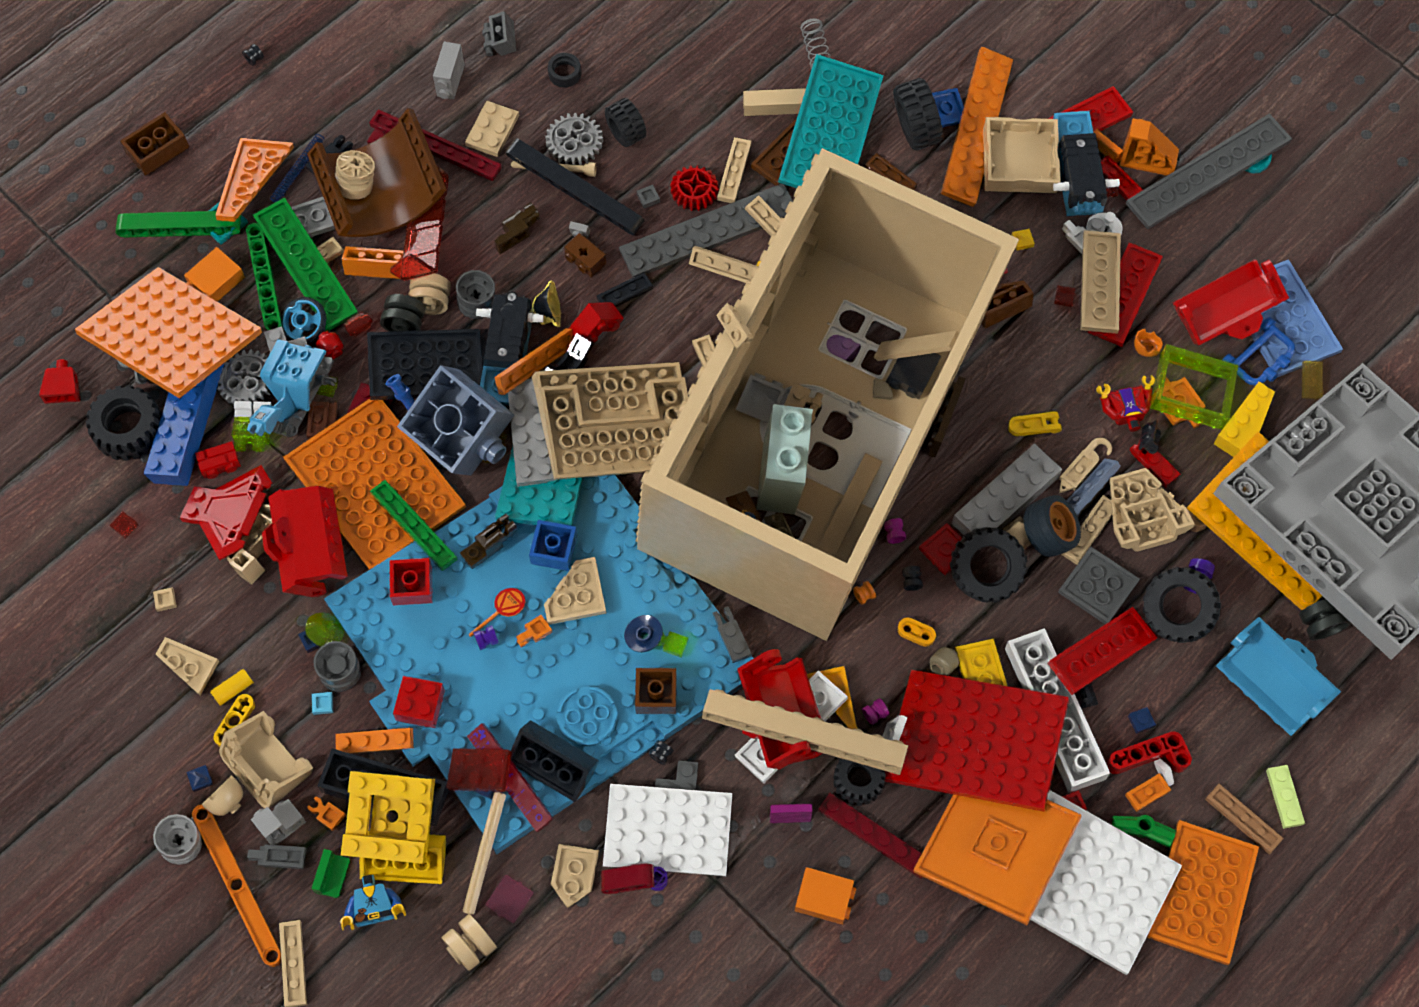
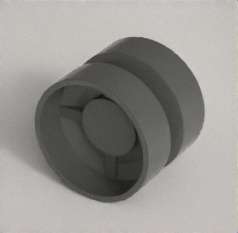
(337, 666)

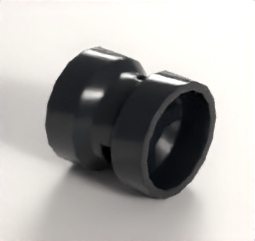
(912, 578)

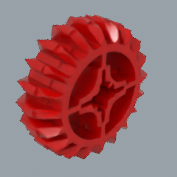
(685, 181)

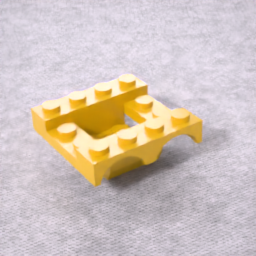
(394, 841)

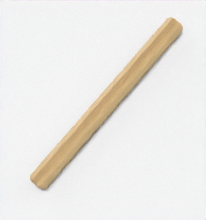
(484, 853)

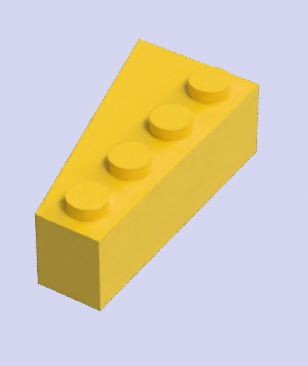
(1246, 420)

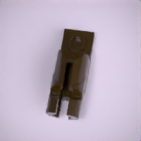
(516, 228)
(488, 541)

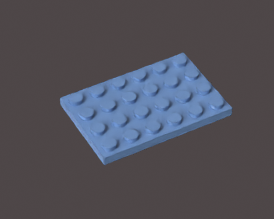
(1300, 321)

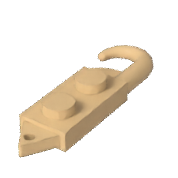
(1082, 465)

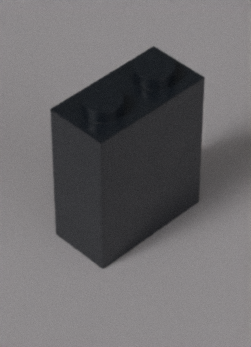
(913, 373)

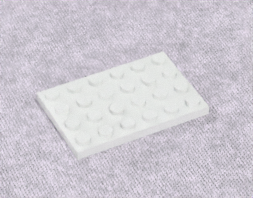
(668, 829)

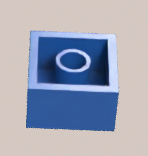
(553, 545)

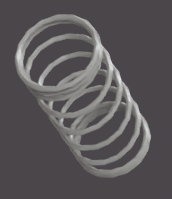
(811, 32)

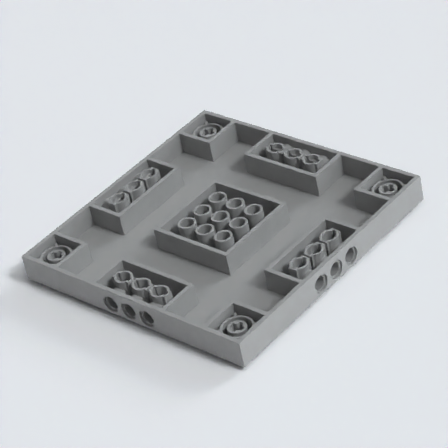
(1344, 504)

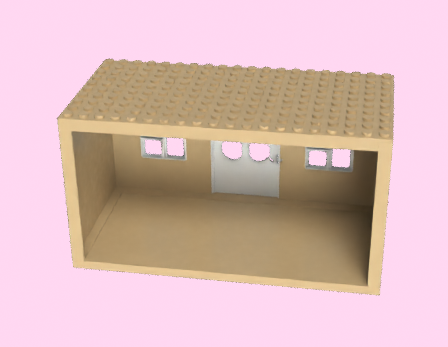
(840, 248)

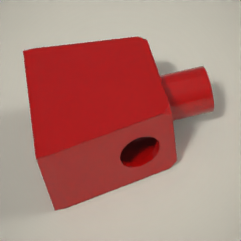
(60, 384)

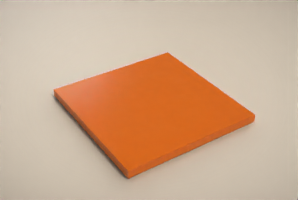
(998, 852)

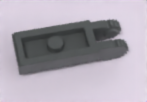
(732, 636)

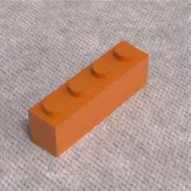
(370, 261)

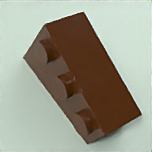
(1008, 301)

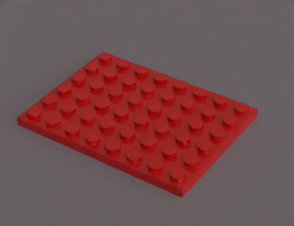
(980, 739)

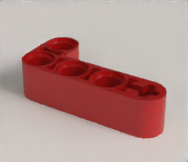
(1147, 756)

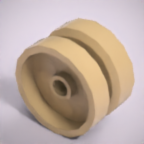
(432, 292)

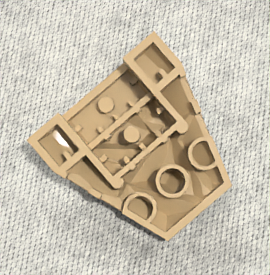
(1145, 512)

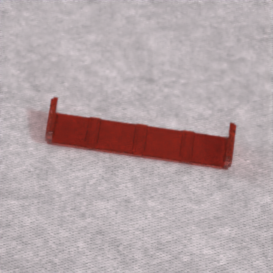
(423, 241)

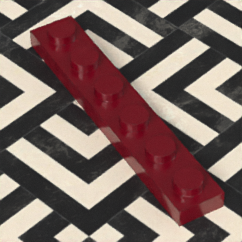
(870, 833)

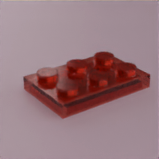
(479, 770)

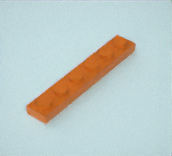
(533, 362)

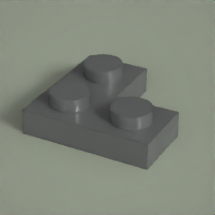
(685, 779)

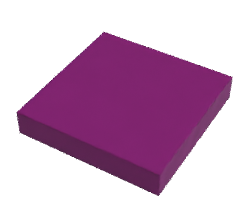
(790, 813)

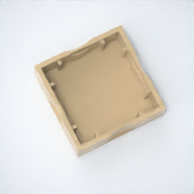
(1021, 155)

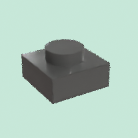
(648, 196)

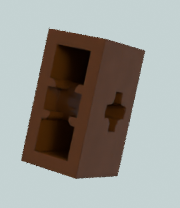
(585, 255)

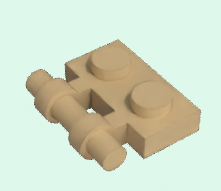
(799, 397)

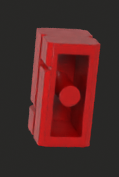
(218, 460)

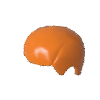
(1147, 343)

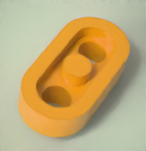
(917, 631)

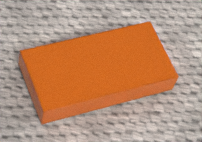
(1107, 147)

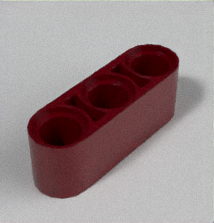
(627, 878)

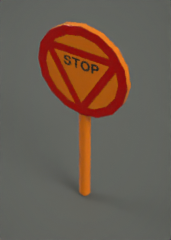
(507, 603)

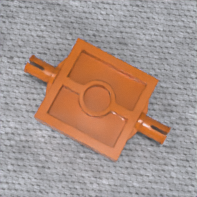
(1181, 391)

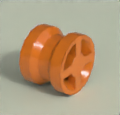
(864, 592)

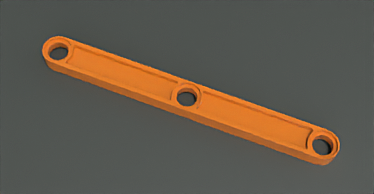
(243, 897)

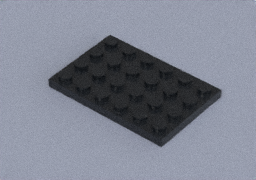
(418, 356)

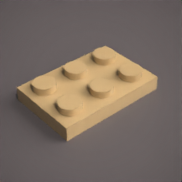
(492, 128)

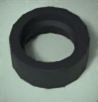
(564, 81)

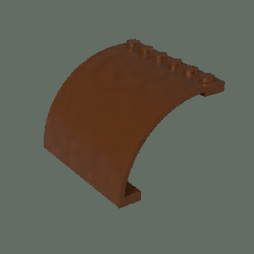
(403, 182)

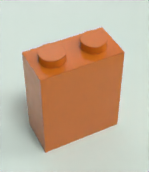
(215, 275)
(825, 896)

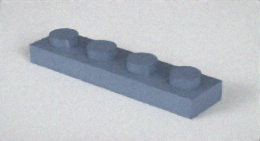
(1093, 484)

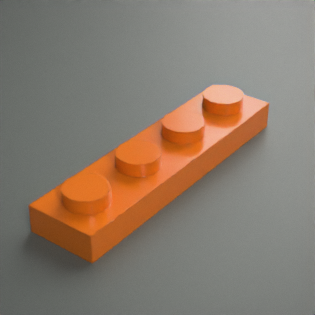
(375, 740)

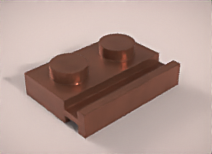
(320, 417)

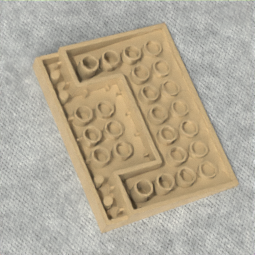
(607, 416)

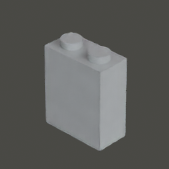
(448, 70)

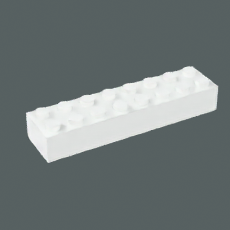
(1078, 753)

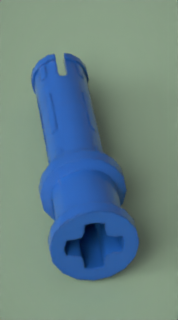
(401, 391)

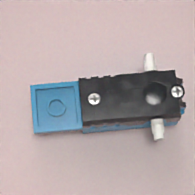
(1080, 165)
(506, 337)

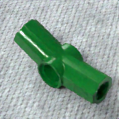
(1156, 831)

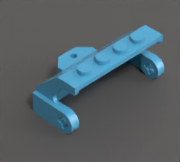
(1278, 676)

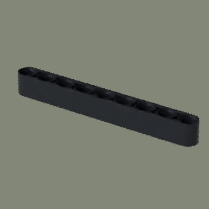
(575, 186)

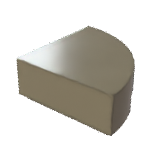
(881, 390)

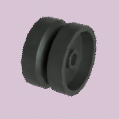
(402, 313)
(1323, 620)

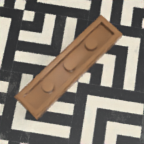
(1244, 819)

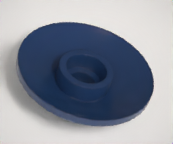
(638, 628)

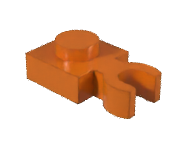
(328, 815)

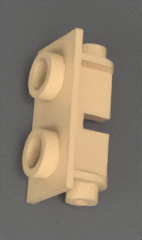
(732, 324)

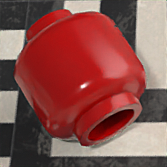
(331, 344)

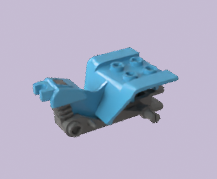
(294, 378)

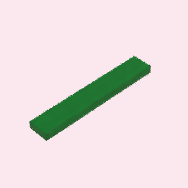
(413, 525)

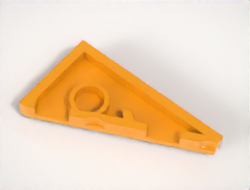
(839, 679)

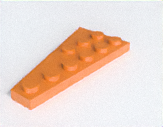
(250, 170)

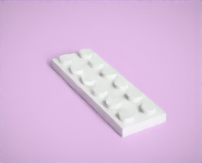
(828, 700)

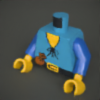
(371, 905)

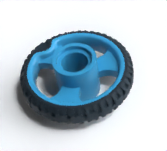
(295, 307)

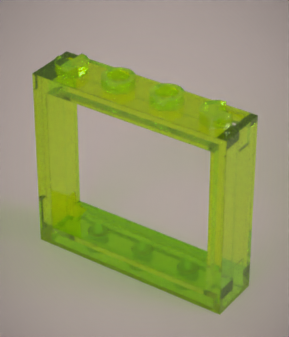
(1202, 364)

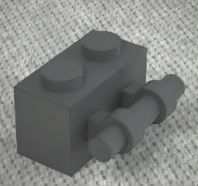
(499, 34)

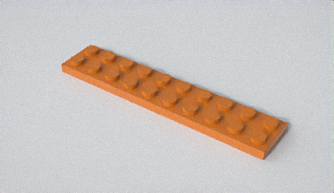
(982, 101)

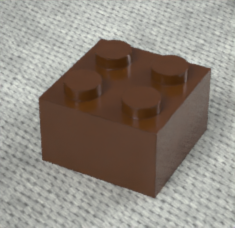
(655, 691)

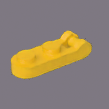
(1034, 424)

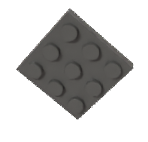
(1098, 585)

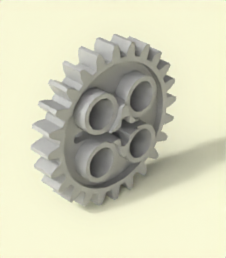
(574, 139)
(244, 378)

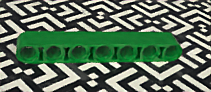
(173, 224)
(264, 273)

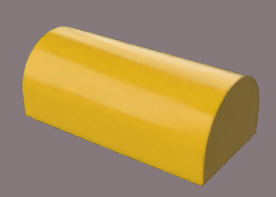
(231, 687)

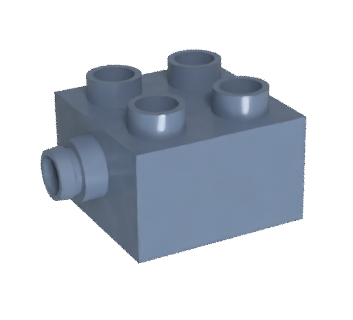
(457, 422)

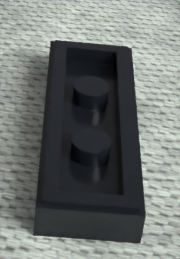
(627, 290)

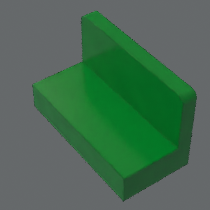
(330, 874)

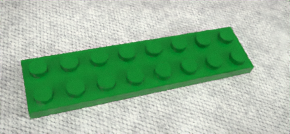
(305, 262)

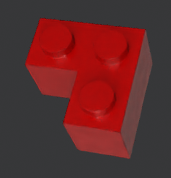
(597, 319)

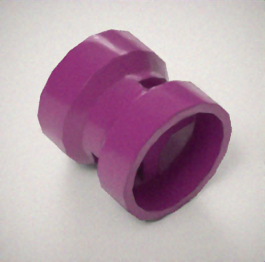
(895, 531)
(875, 711)

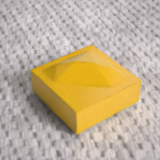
(1025, 239)

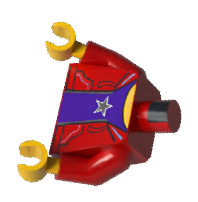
(1127, 404)

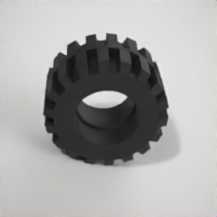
(625, 122)
(855, 793)

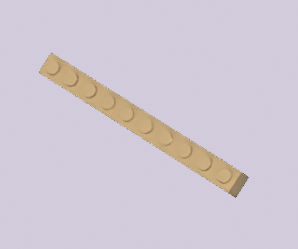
(796, 727)

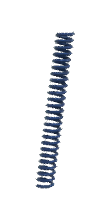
(297, 170)

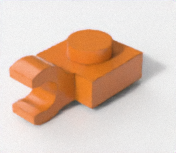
(536, 630)

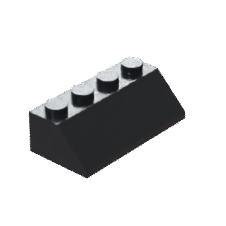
(552, 760)

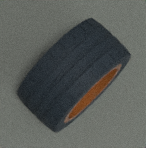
(1052, 526)

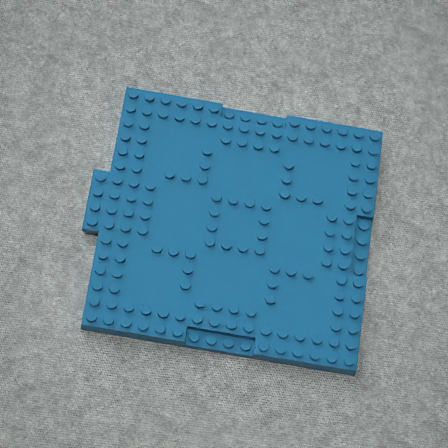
(520, 684)

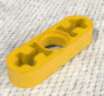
(247, 710)

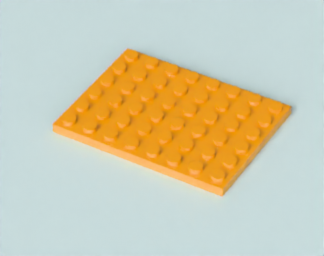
(1244, 540)

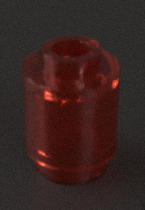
(358, 324)

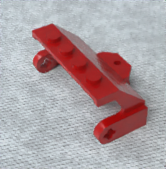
(1231, 303)
(305, 539)
(782, 687)

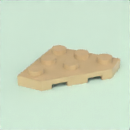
(577, 594)

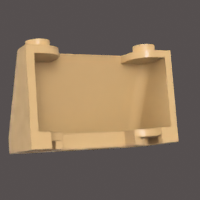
(262, 760)

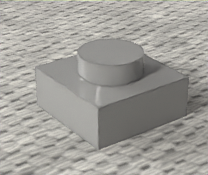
(576, 228)

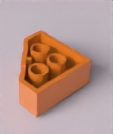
(1148, 149)

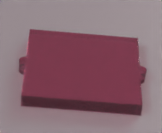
(509, 899)

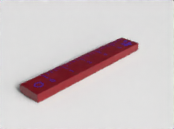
(516, 784)

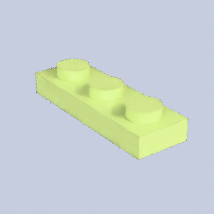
(1285, 796)

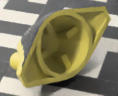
(548, 305)

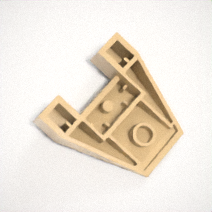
(245, 560)

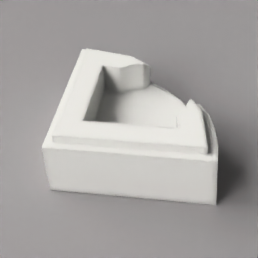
(1165, 771)

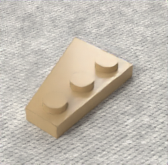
(189, 664)

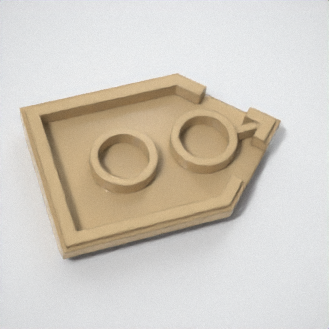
(574, 872)

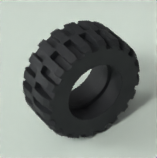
(918, 114)
(112, 405)
(1014, 572)
(1188, 578)

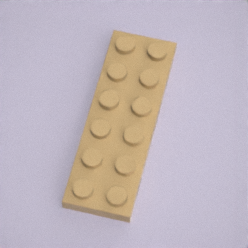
(1100, 281)

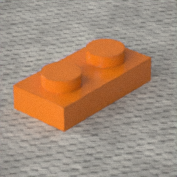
(1148, 792)

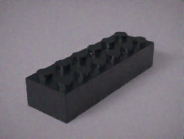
(337, 770)

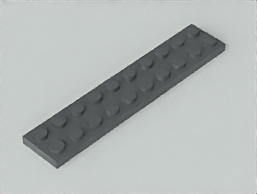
(1208, 171)
(702, 231)

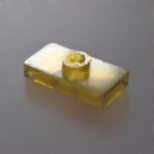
(1312, 380)

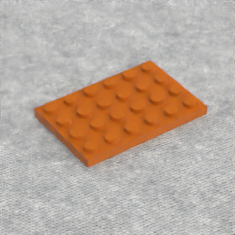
(1208, 893)

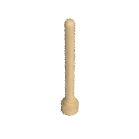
(588, 169)

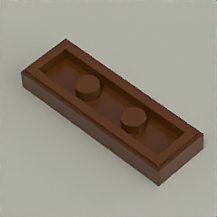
(884, 168)

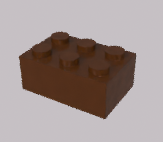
(154, 143)

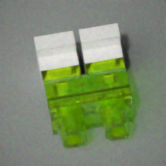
(240, 435)

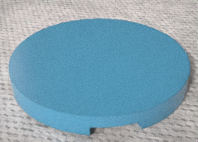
(587, 716)

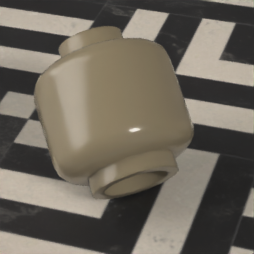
(944, 661)

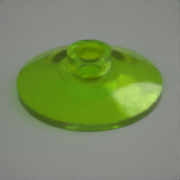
(320, 634)

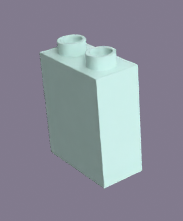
(784, 459)

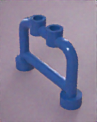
(1269, 373)

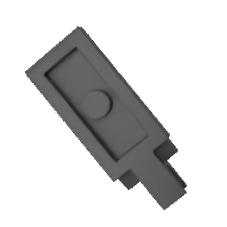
(279, 856)

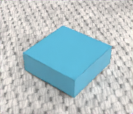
(322, 703)

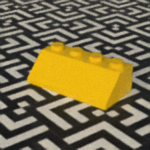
(399, 871)

